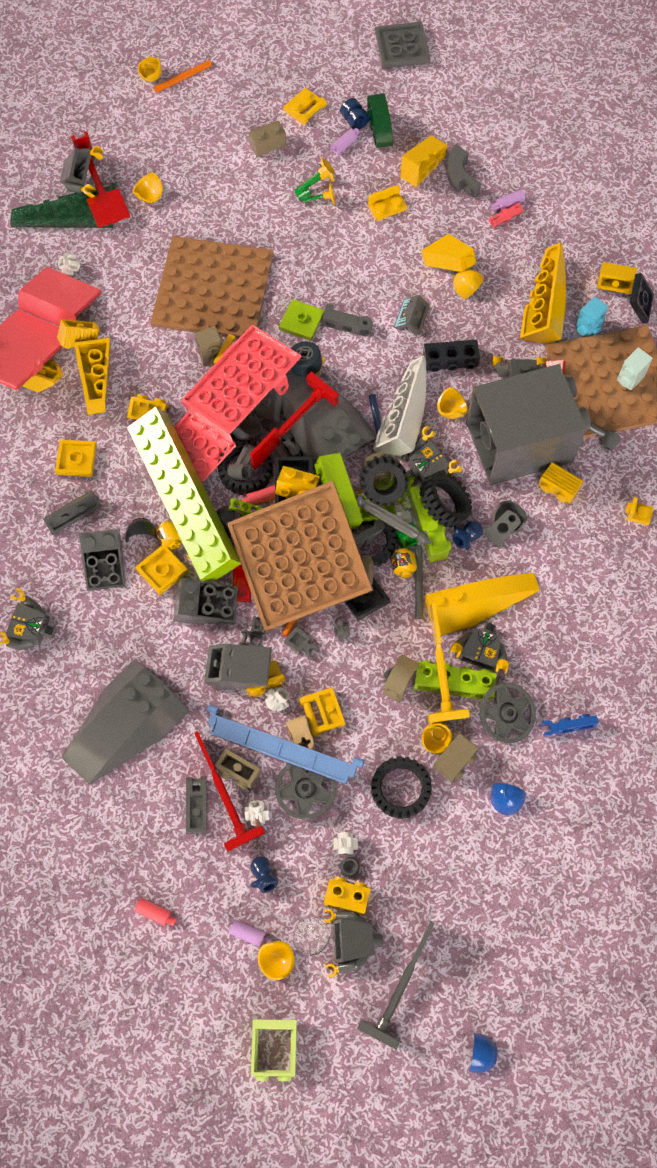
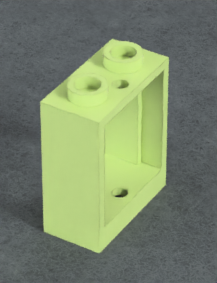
(283, 1075)

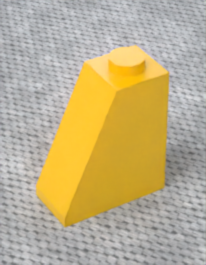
(449, 254)

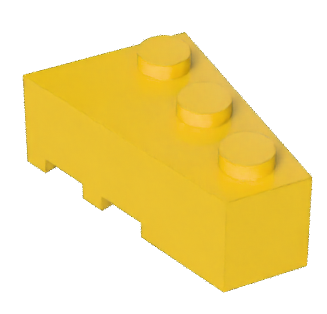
(422, 160)

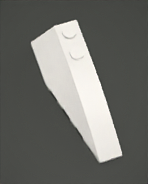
(403, 423)

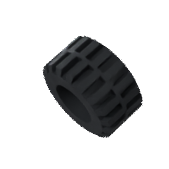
(391, 494)

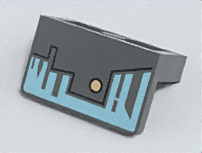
(412, 314)

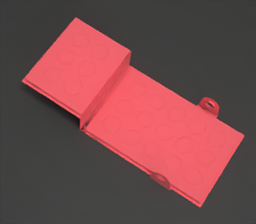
(30, 341)
(229, 394)

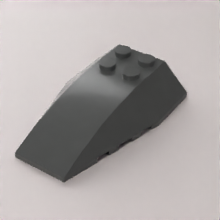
(324, 427)
(123, 722)

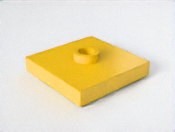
(76, 458)
(161, 569)

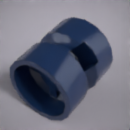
(354, 114)

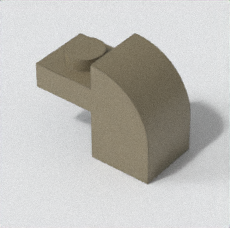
(400, 678)

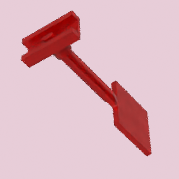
(107, 206)
(272, 441)
(242, 834)

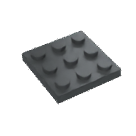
(402, 44)

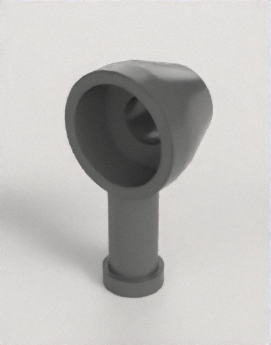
(609, 438)

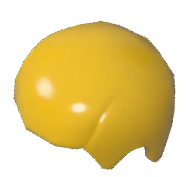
(150, 69)
(436, 737)

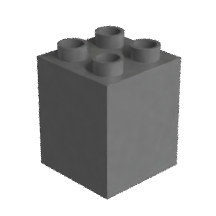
(526, 423)

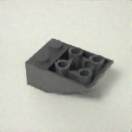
(102, 559)
(205, 602)
(237, 666)

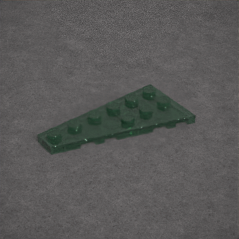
(66, 212)

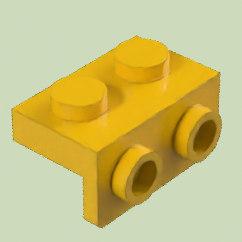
(293, 482)

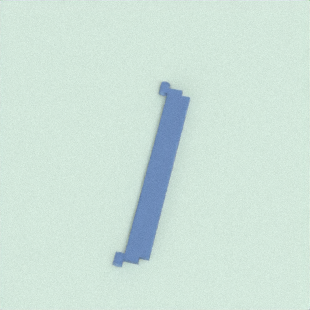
(281, 748)

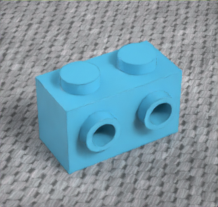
(591, 317)

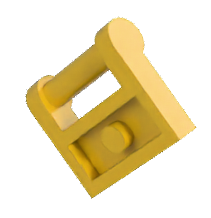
(301, 103)
(328, 709)

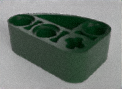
(380, 120)

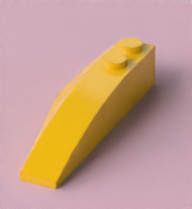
(546, 310)
(477, 601)

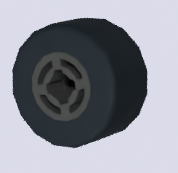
(310, 358)

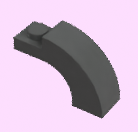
(456, 174)

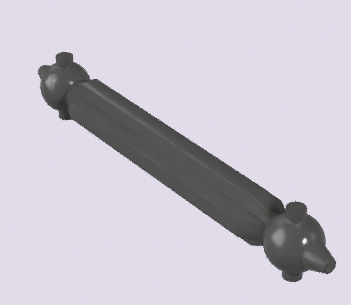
(393, 520)

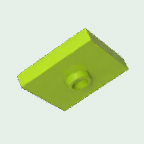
(301, 320)

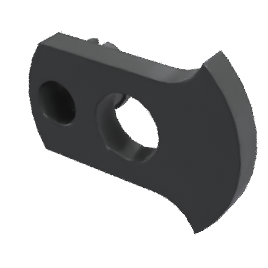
(498, 538)

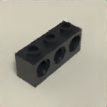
(457, 349)

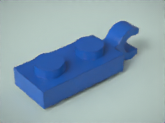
(567, 725)

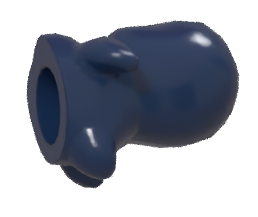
(469, 533)
(263, 872)

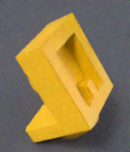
(639, 512)

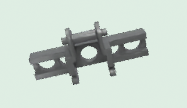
(254, 630)

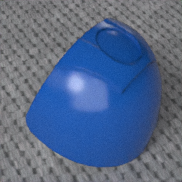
(507, 798)
(484, 1054)

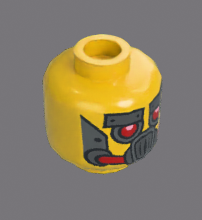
(168, 535)
(403, 563)

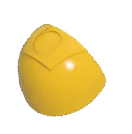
(148, 188)
(467, 282)
(452, 404)
(276, 960)

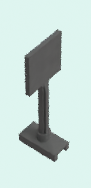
(380, 1030)

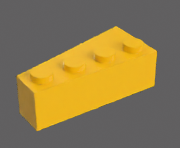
(94, 372)

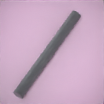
(419, 583)

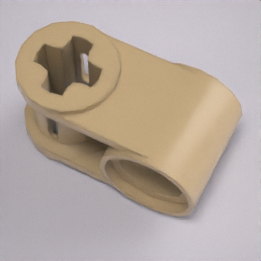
(300, 731)

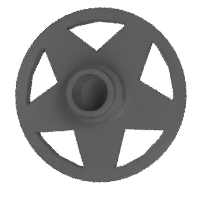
(507, 713)
(304, 789)

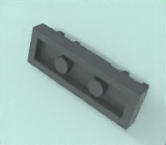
(72, 512)

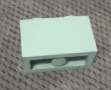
(634, 369)

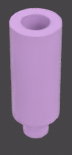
(344, 141)
(509, 200)
(249, 933)

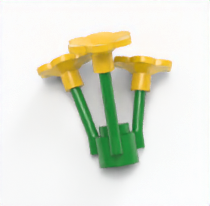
(325, 171)

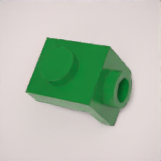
(404, 540)

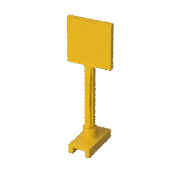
(447, 712)

